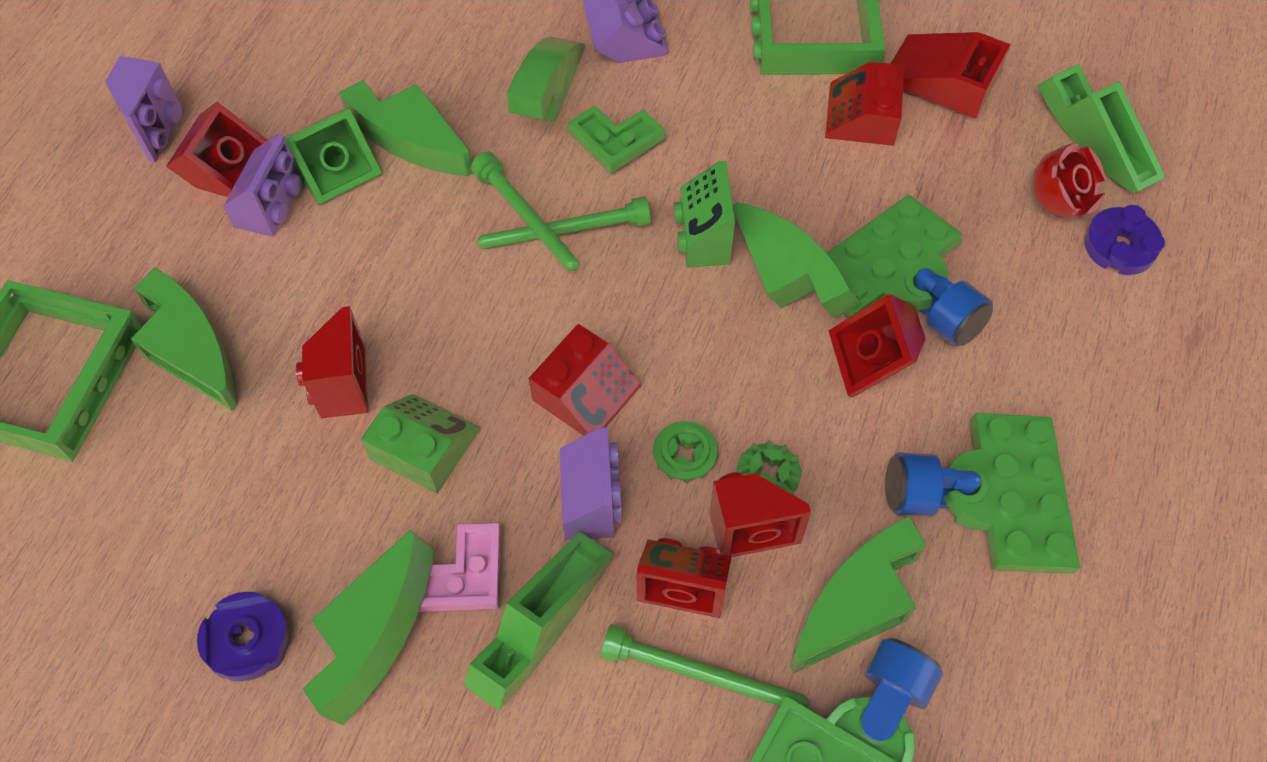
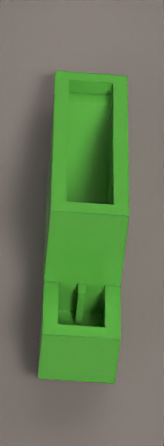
(544, 78)
(1105, 125)
(408, 128)
(792, 261)
(183, 340)
(861, 596)
(537, 619)
(369, 627)

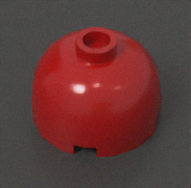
(1069, 181)

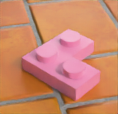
(474, 577)

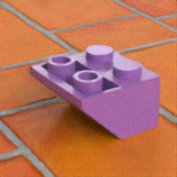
(626, 29)
(145, 102)
(264, 188)
(590, 486)

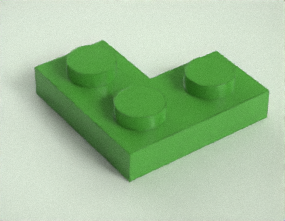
(615, 144)

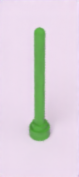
(489, 170)
(634, 213)
(622, 645)

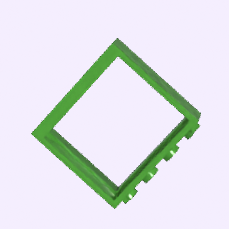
(817, 57)
(95, 380)

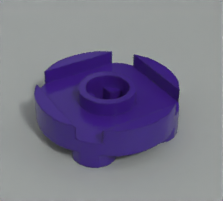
(1132, 224)
(262, 652)

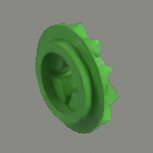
(689, 436)
(787, 475)

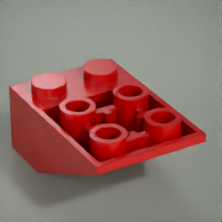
(952, 68)

